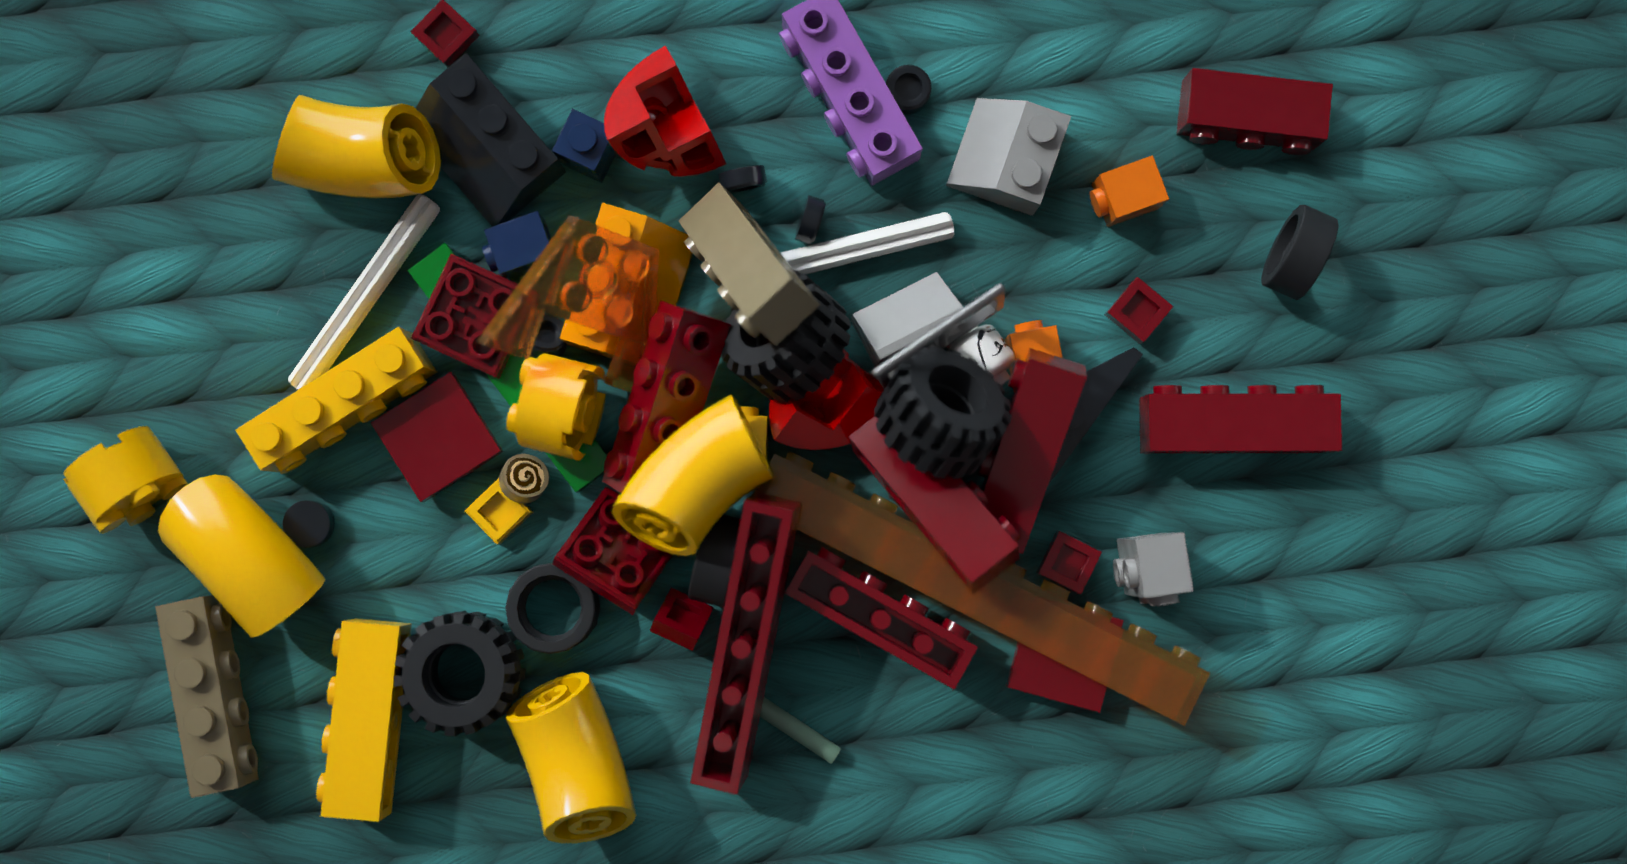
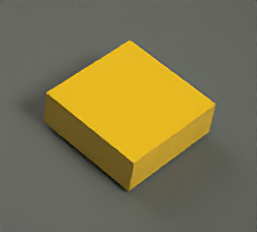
(497, 513)

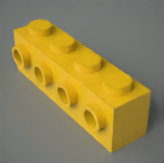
(336, 401)
(364, 721)

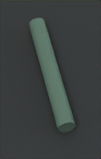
(799, 731)

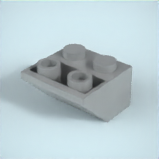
(905, 317)

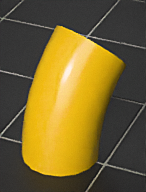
(357, 150)
(693, 480)
(238, 553)
(572, 760)

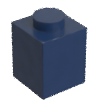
(584, 146)
(516, 245)

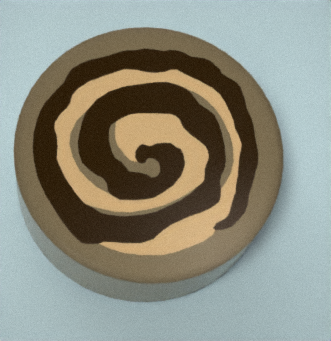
(523, 478)

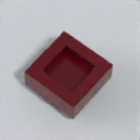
(445, 33)
(1138, 310)
(1068, 562)
(681, 619)

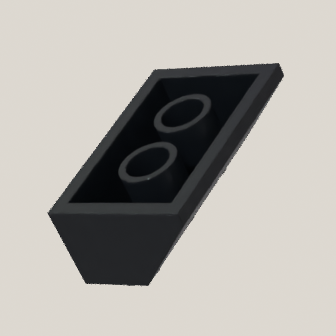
(486, 143)

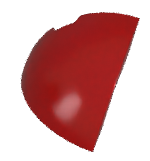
(657, 121)
(829, 413)

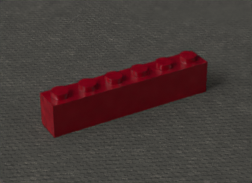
(745, 642)

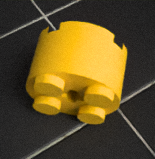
(557, 405)
(124, 479)

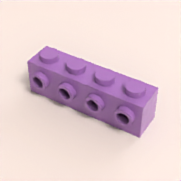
(851, 89)

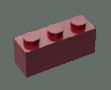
(1254, 110)

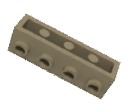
(746, 266)
(207, 695)

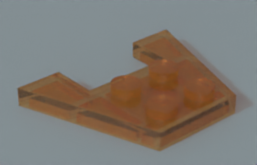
(589, 280)

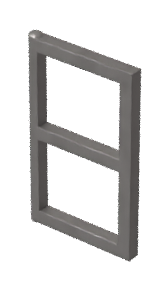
(938, 334)

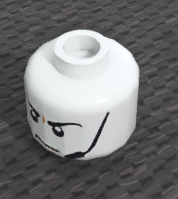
(987, 349)

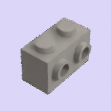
(1153, 567)

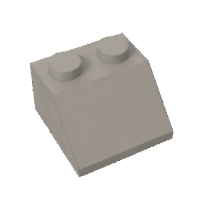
(1009, 152)

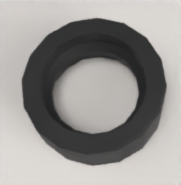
(1300, 252)
(714, 563)
(522, 627)

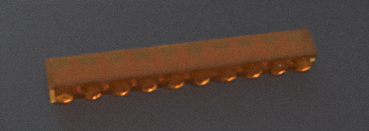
(1008, 603)

